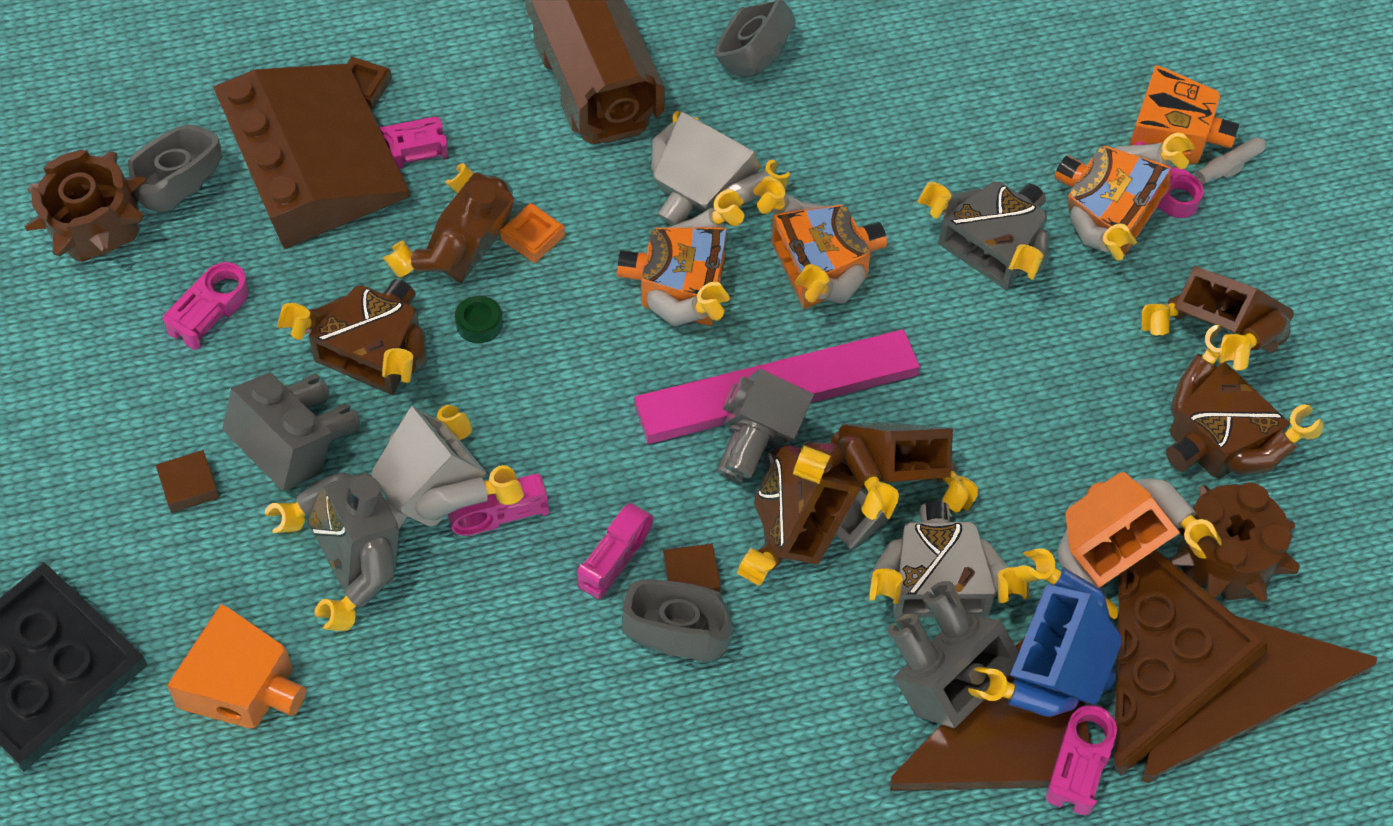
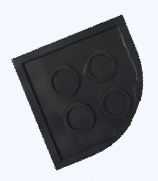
(54, 664)

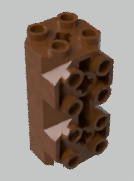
(600, 66)

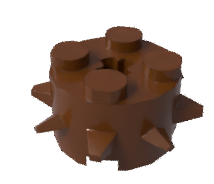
(86, 205)
(1252, 547)

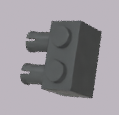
(760, 414)
(279, 429)
(943, 668)

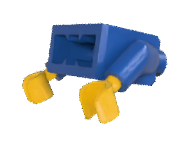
(1066, 648)

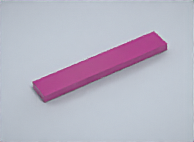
(822, 372)

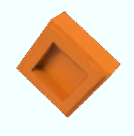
(532, 232)

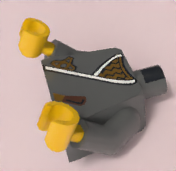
(993, 228)
(355, 535)

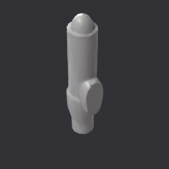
(1231, 162)

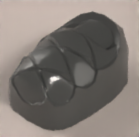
(755, 38)
(174, 166)
(677, 619)

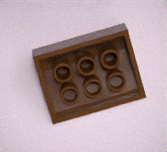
(311, 147)

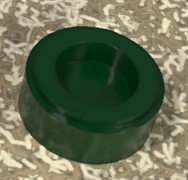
(478, 319)

